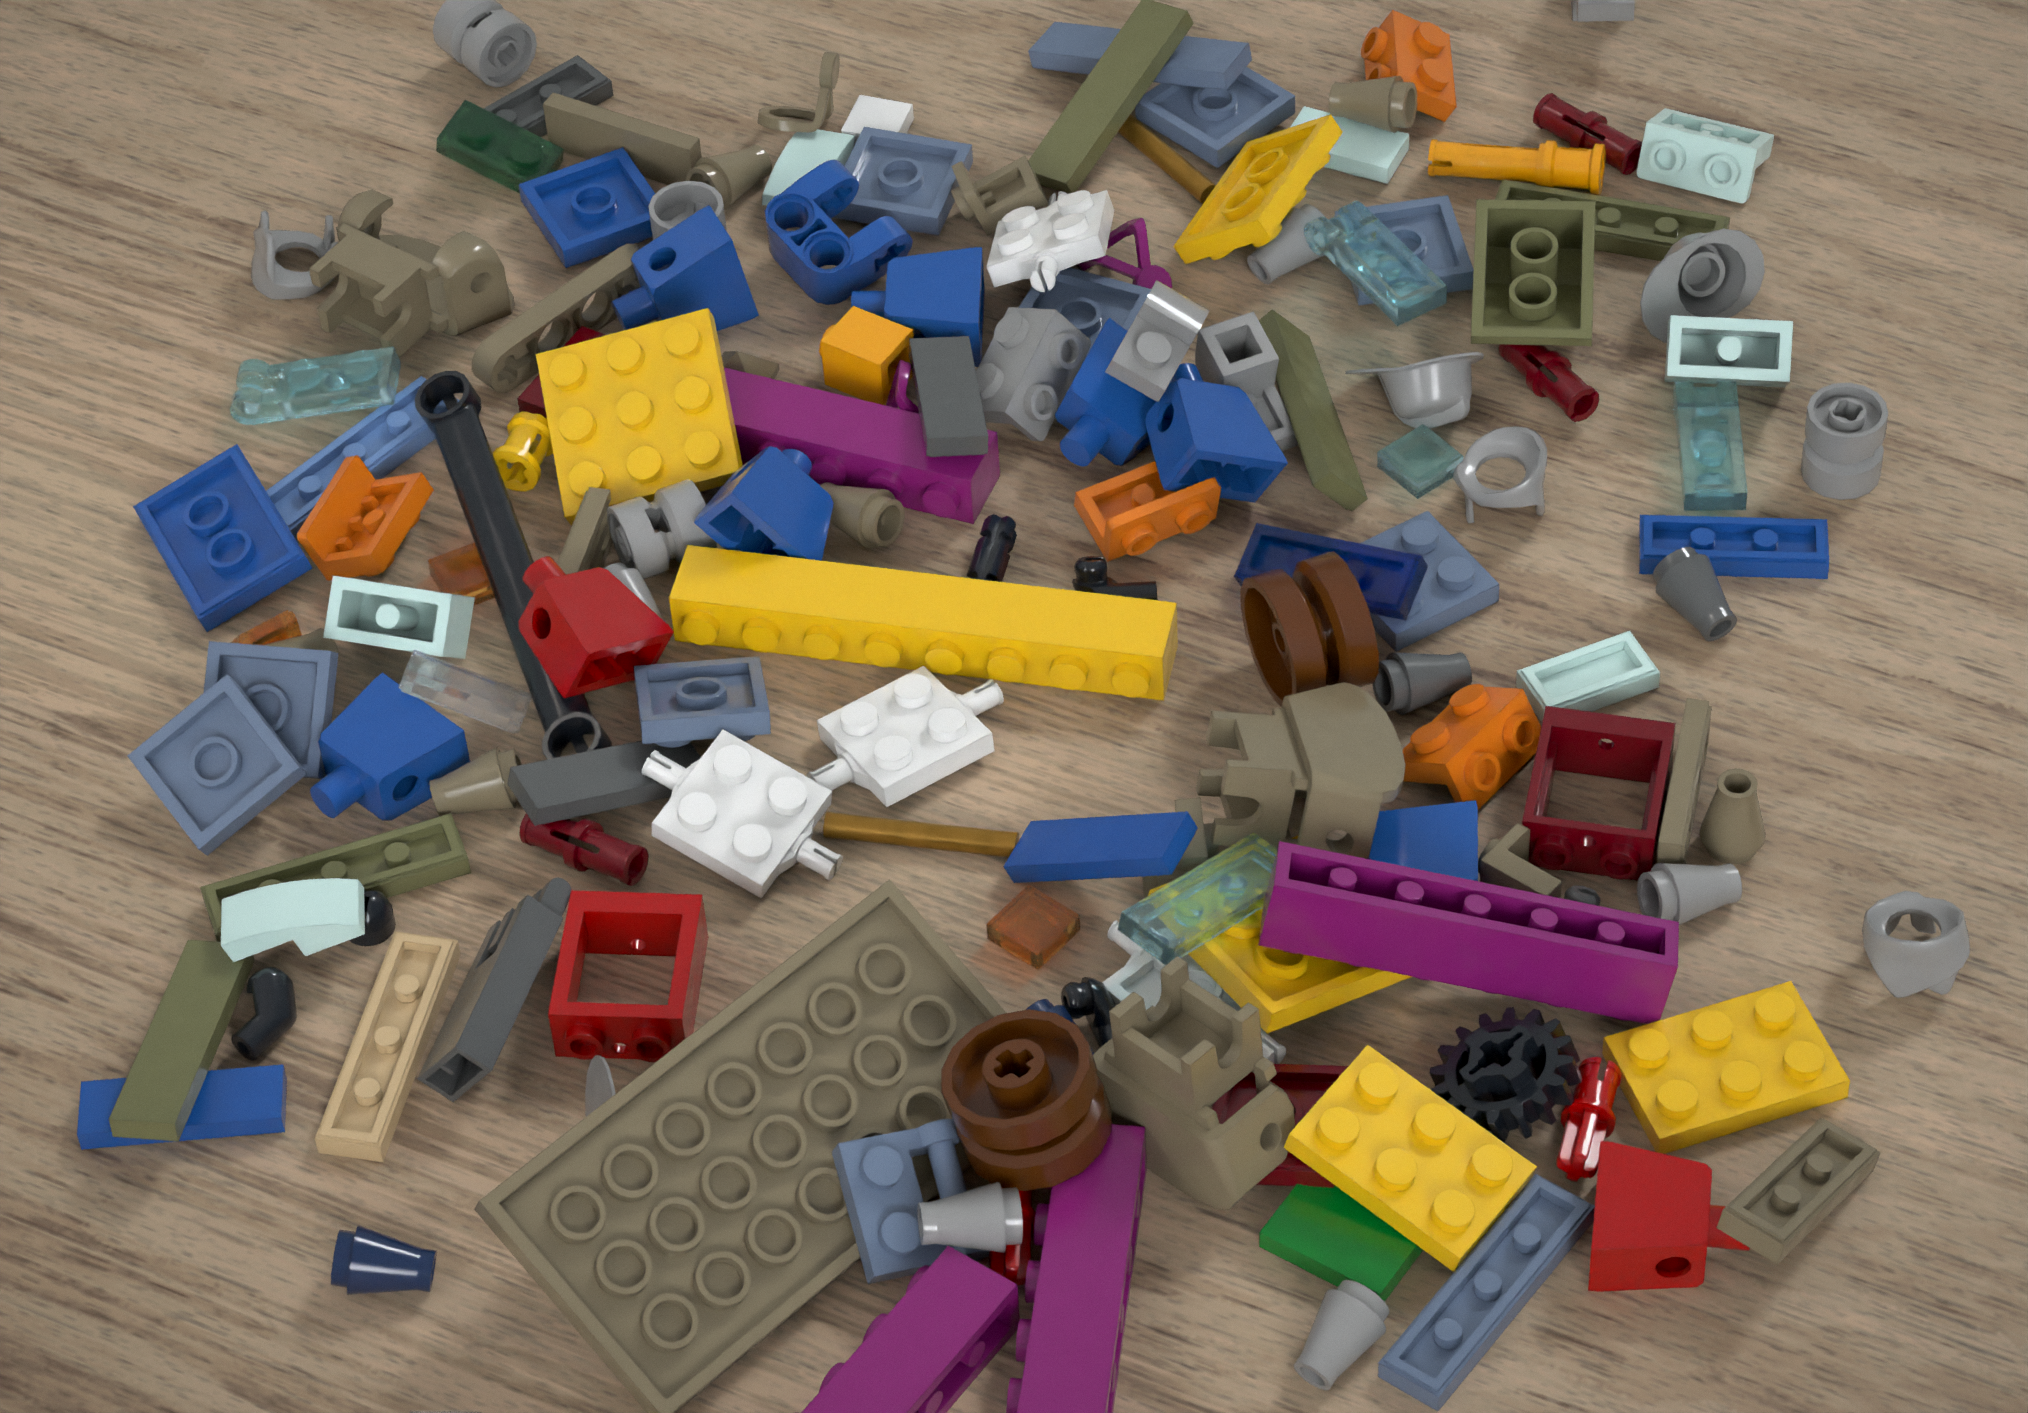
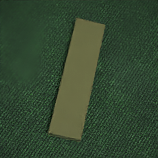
(1109, 95)
(1623, 224)
(1313, 414)
(384, 862)
(180, 1043)

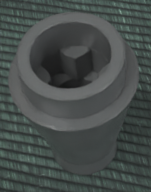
(1693, 590)
(1417, 679)

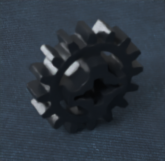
(1508, 1072)

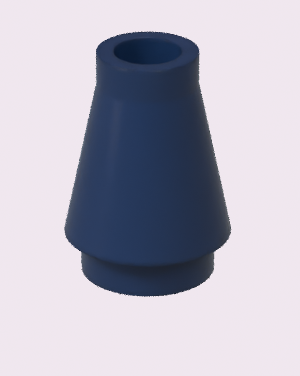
(379, 1263)

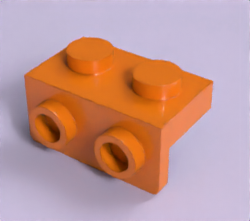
(1417, 54)
(1136, 512)
(362, 520)
(1474, 742)

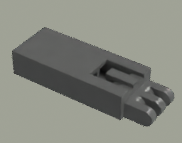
(494, 992)

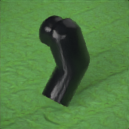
(1093, 578)
(1091, 1000)
(273, 1015)

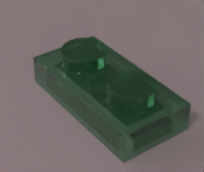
(497, 147)

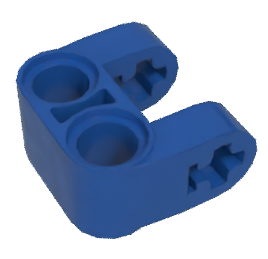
(820, 242)

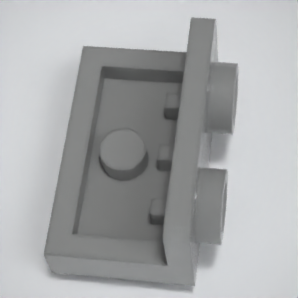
(1030, 369)

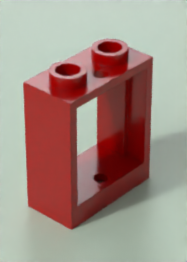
(628, 926)

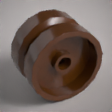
(1309, 627)
(1026, 1099)

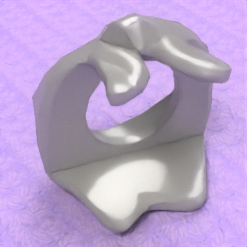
(271, 277)
(1506, 442)
(1916, 965)

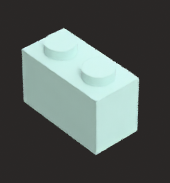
(1729, 350)
(398, 617)

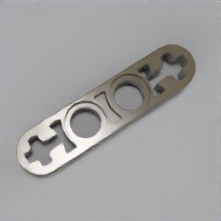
(510, 352)

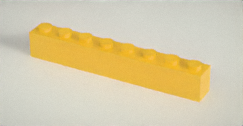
(925, 621)

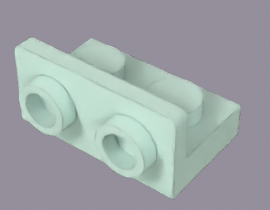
(1702, 155)

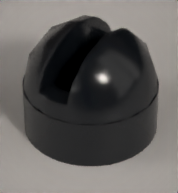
(379, 919)

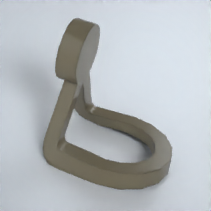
(772, 116)

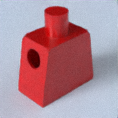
(588, 627)
(1652, 1221)

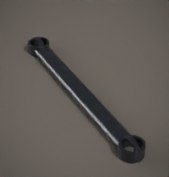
(500, 549)

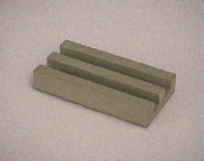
(589, 535)

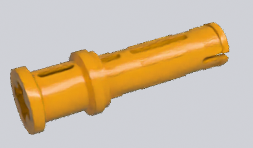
(1544, 165)

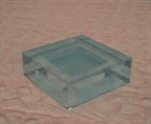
(1419, 461)

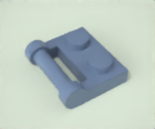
(885, 1194)

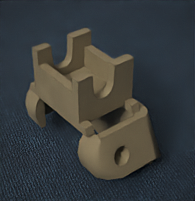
(405, 284)
(1320, 747)
(1173, 1066)

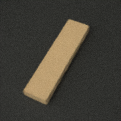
(388, 1047)

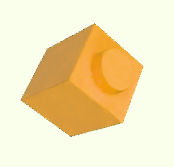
(864, 354)

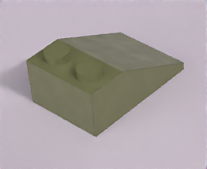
(1533, 272)

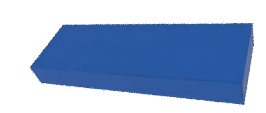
(1739, 544)
(1101, 847)
(227, 1106)

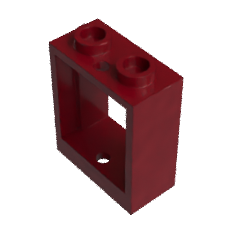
(1573, 743)

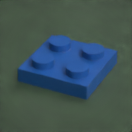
(590, 206)

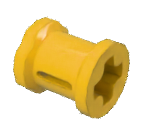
(523, 451)

